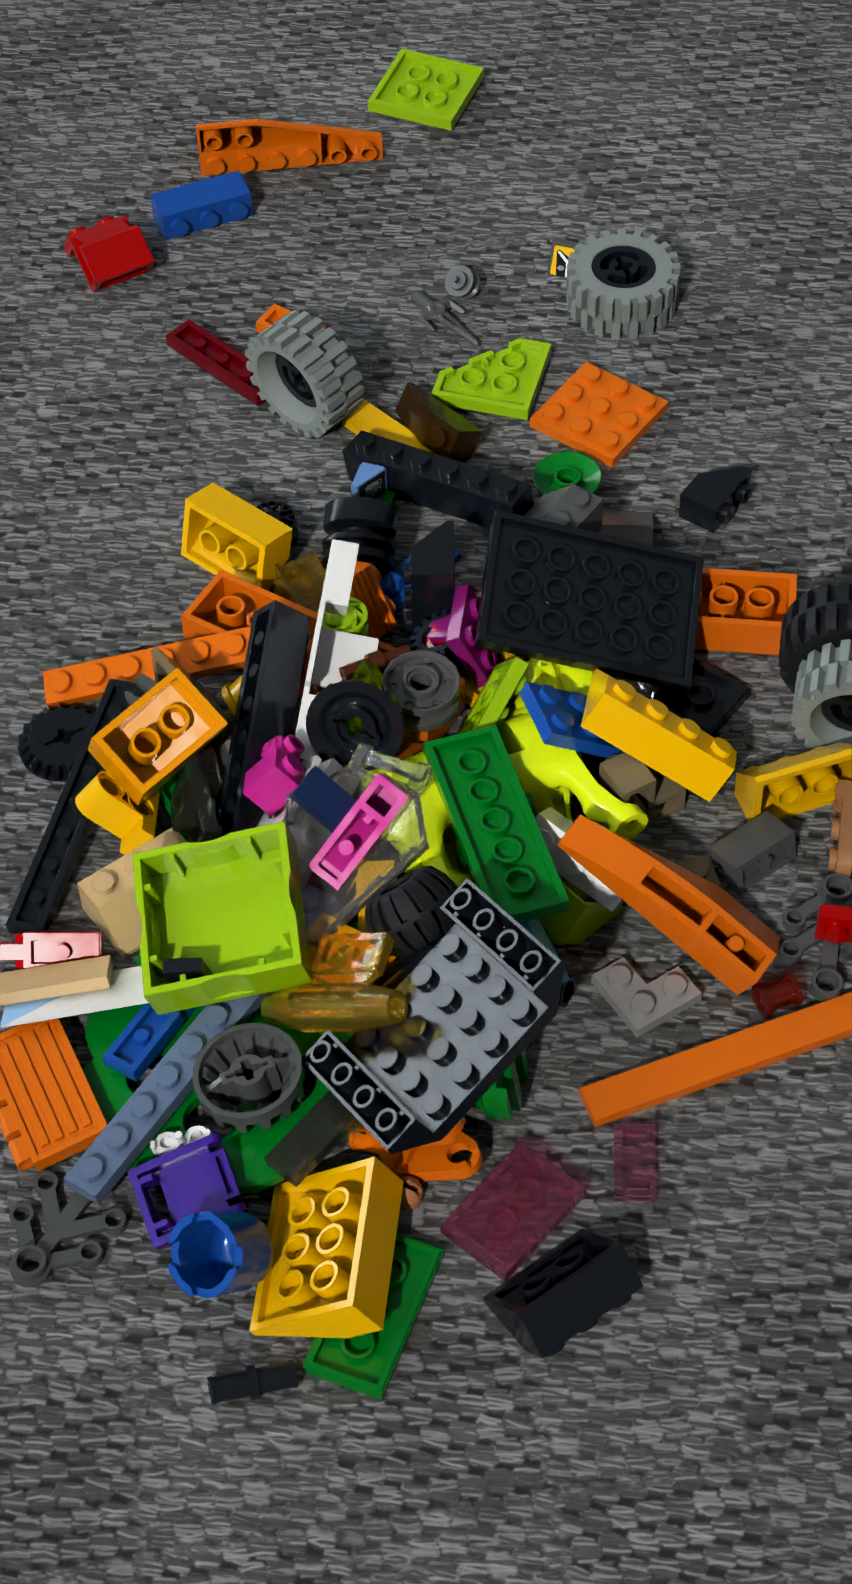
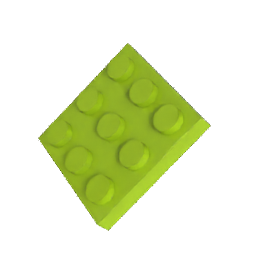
(426, 89)

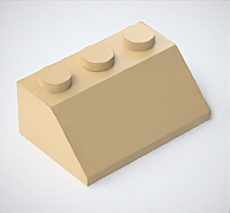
(111, 899)

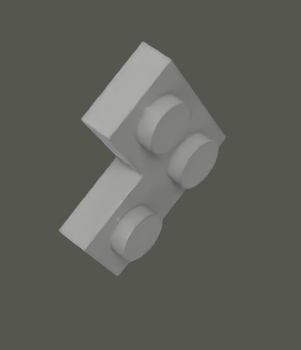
(643, 1004)

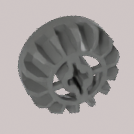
(245, 1068)

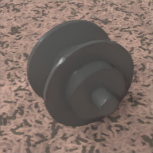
(462, 282)

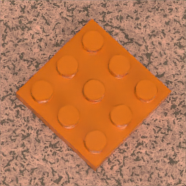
(598, 414)

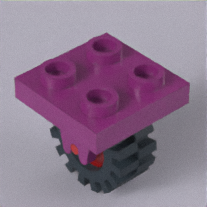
(454, 636)

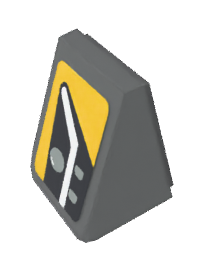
(559, 257)

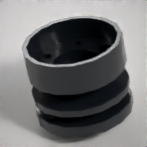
(363, 522)

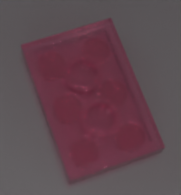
(513, 1211)

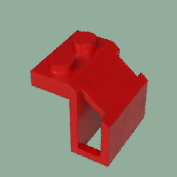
(109, 252)

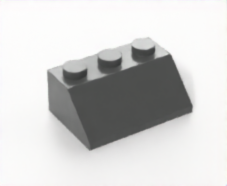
(570, 507)

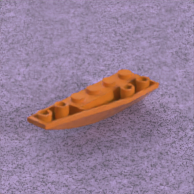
(280, 145)
(678, 903)

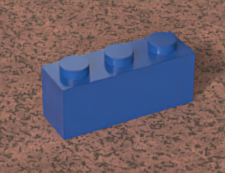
(201, 205)

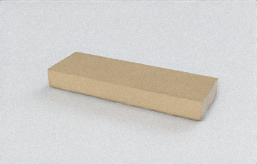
(55, 980)

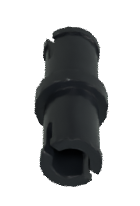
(252, 1382)

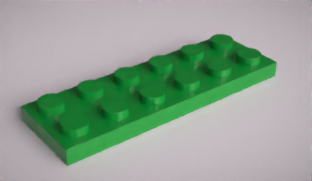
(495, 823)

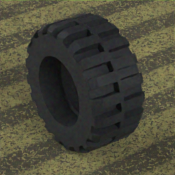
(812, 622)

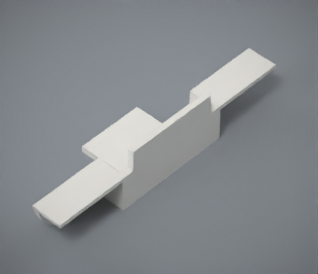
(330, 647)

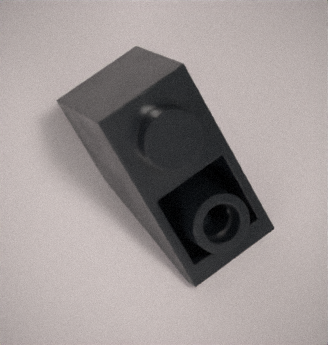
(714, 496)

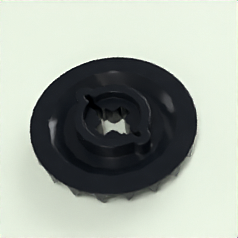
(345, 700)
(40, 742)

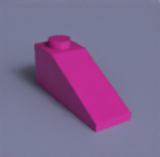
(361, 830)

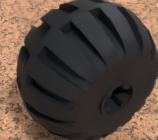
(411, 910)

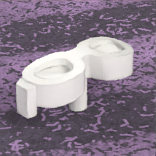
(171, 1141)

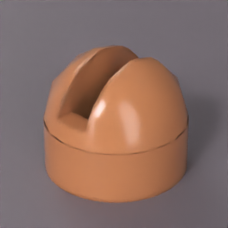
(410, 1198)

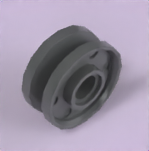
(424, 687)

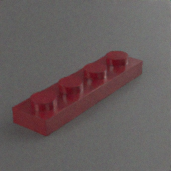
(215, 358)

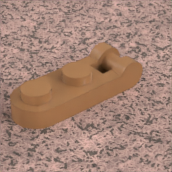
(841, 830)

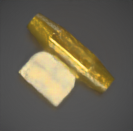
(341, 990)

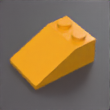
(156, 736)

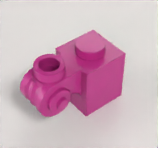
(275, 773)

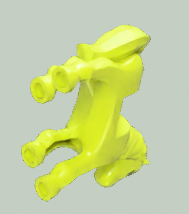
(544, 771)

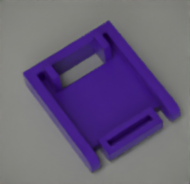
(192, 1183)

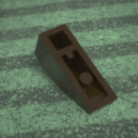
(437, 425)

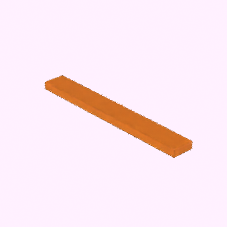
(718, 1060)

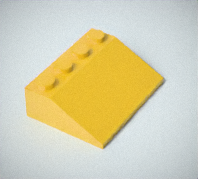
(657, 736)
(330, 1253)

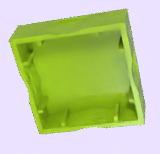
(232, 906)

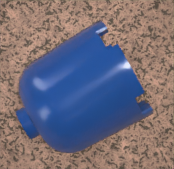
(219, 1252)

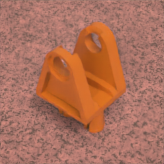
(427, 1161)

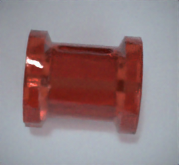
(777, 994)

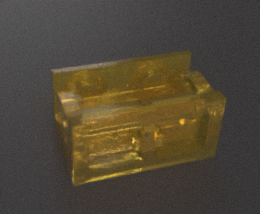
(301, 581)

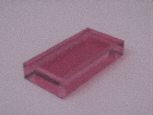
(634, 1163)

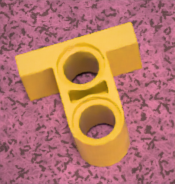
(116, 812)

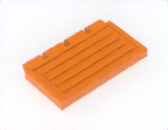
(44, 1096)

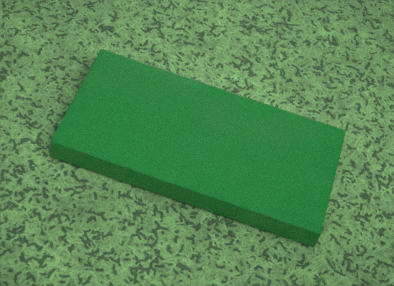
(370, 1360)

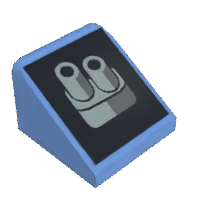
(369, 481)

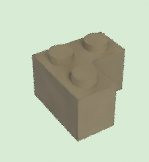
(641, 785)

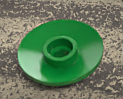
(566, 469)

